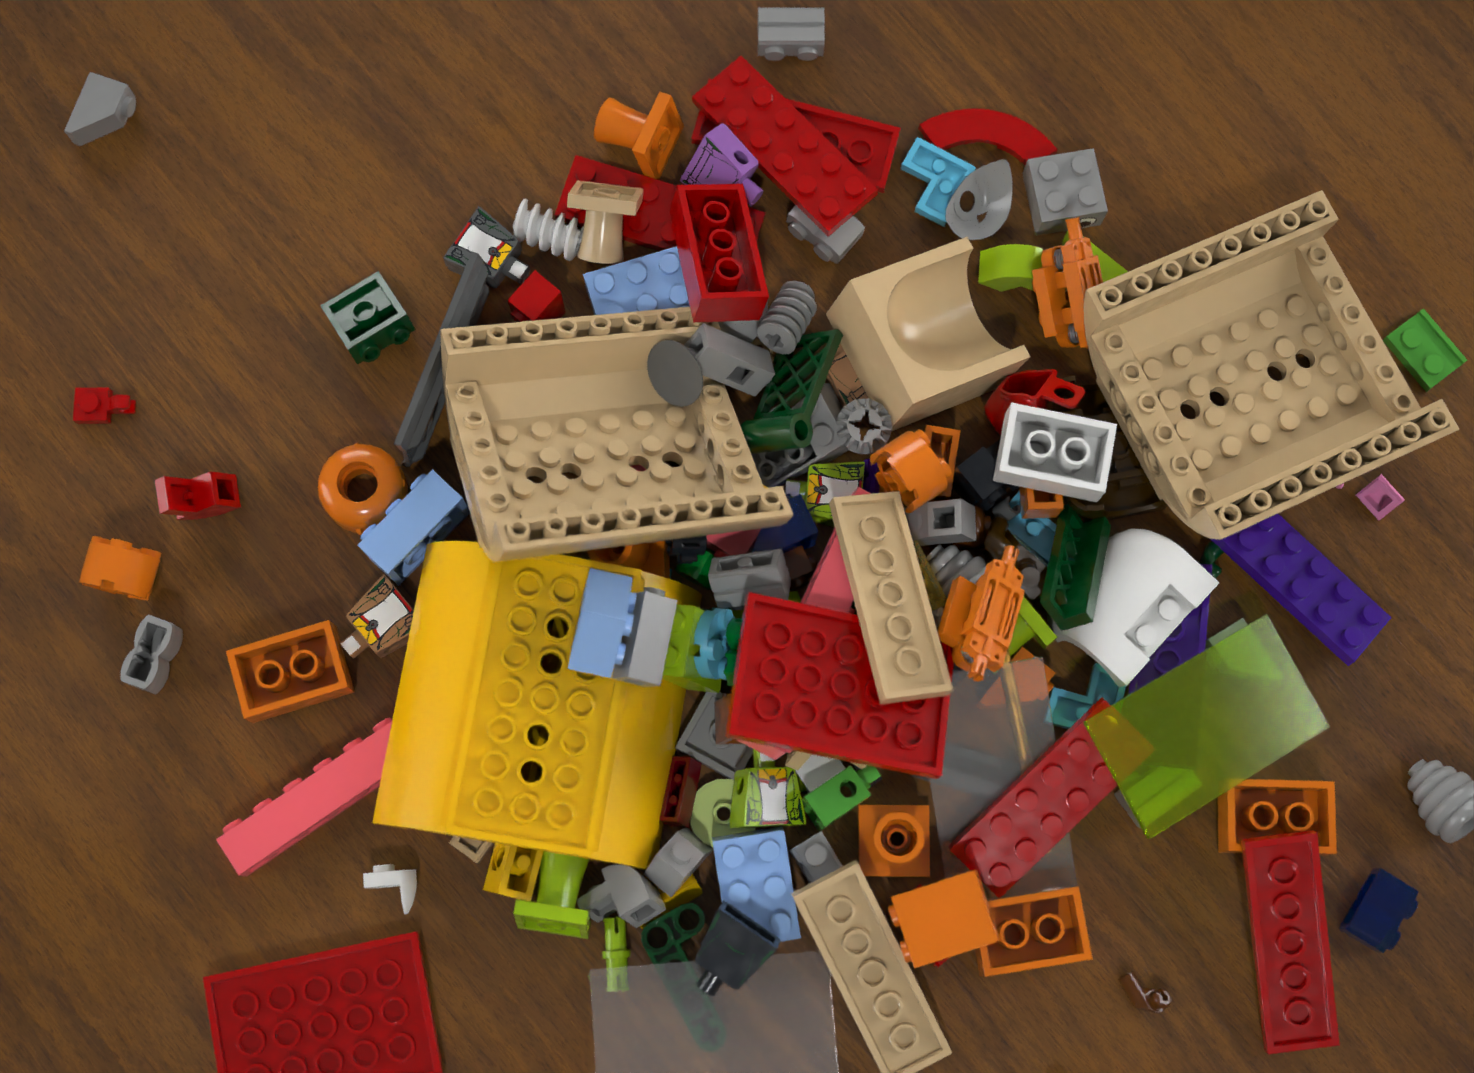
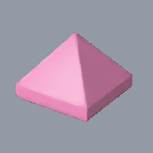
(1380, 497)

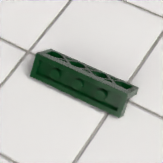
(1075, 569)

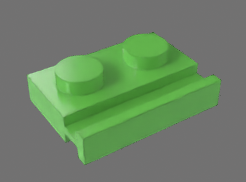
(1424, 350)

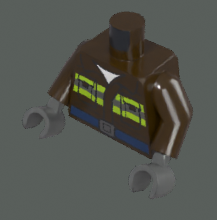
(1028, 561)

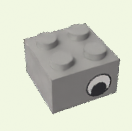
(1064, 189)

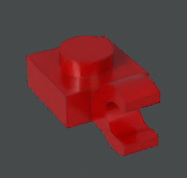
(98, 404)

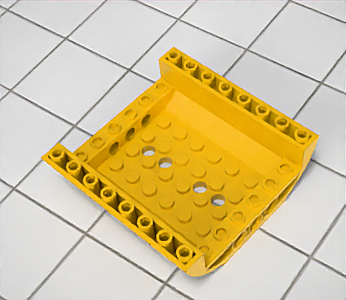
(478, 688)

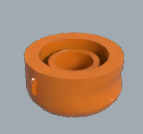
(345, 466)

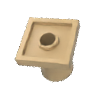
(604, 218)

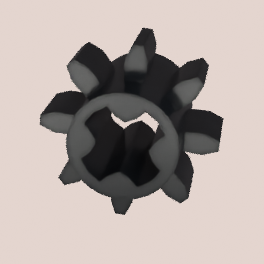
(686, 549)

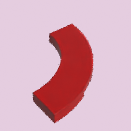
(989, 127)

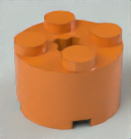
(912, 469)
(120, 568)

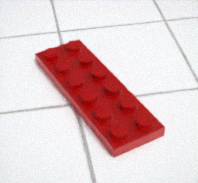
(862, 141)
(786, 146)
(653, 222)
(1037, 809)
(1290, 942)

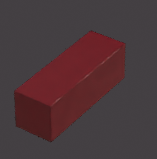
(680, 791)

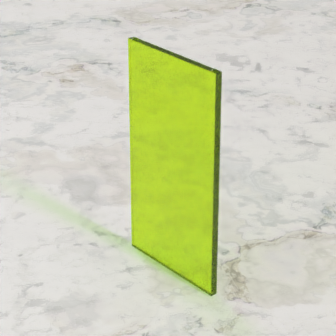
(1206, 726)

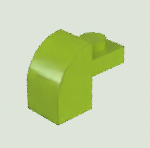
(1009, 266)

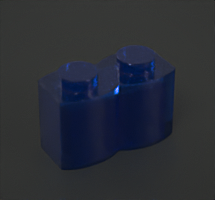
(1379, 911)

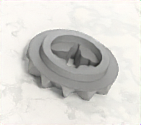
(874, 438)

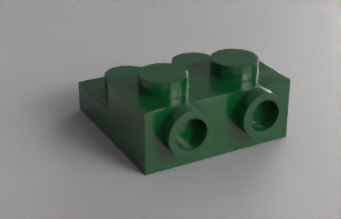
(368, 318)

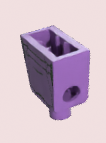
(723, 160)

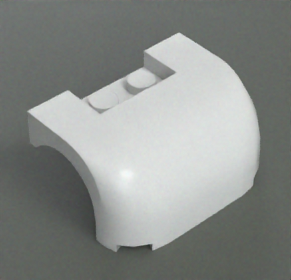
(1140, 601)

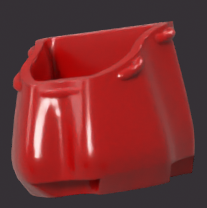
(1029, 389)

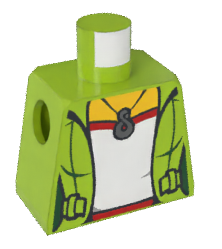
(823, 484)
(766, 796)

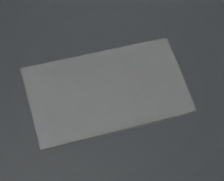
(991, 740)
(666, 1024)

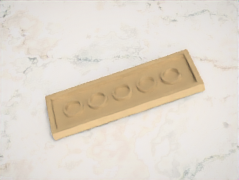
(890, 597)
(871, 971)

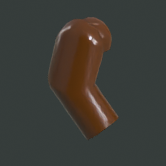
(1142, 997)

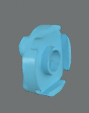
(713, 643)

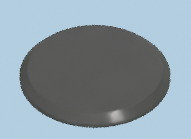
(675, 373)

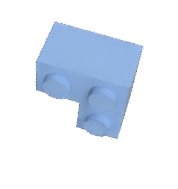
(602, 621)

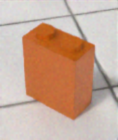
(944, 919)

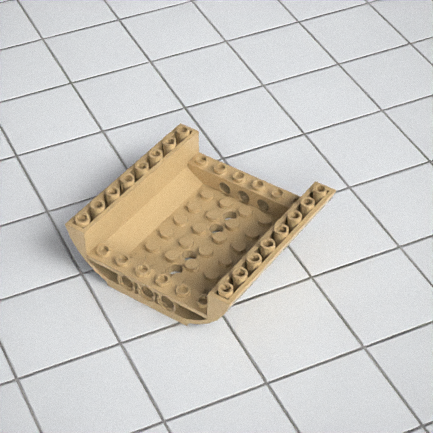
(1216, 324)
(582, 403)

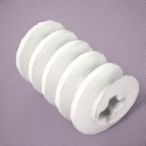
(547, 231)

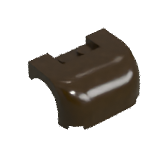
(1128, 486)

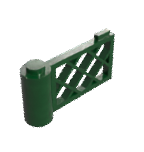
(785, 426)

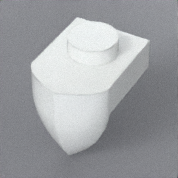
(386, 876)

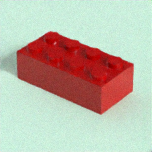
(718, 253)

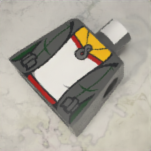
(493, 244)

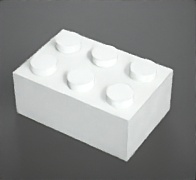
(1055, 452)

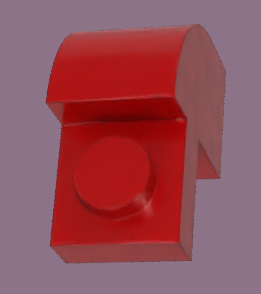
(198, 497)

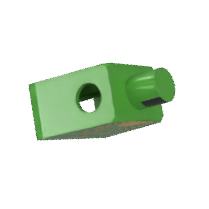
(828, 804)

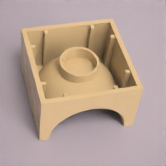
(919, 335)

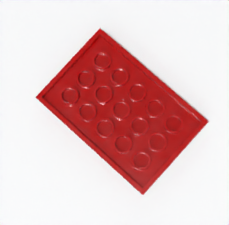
(812, 691)
(327, 1012)

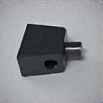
(733, 950)

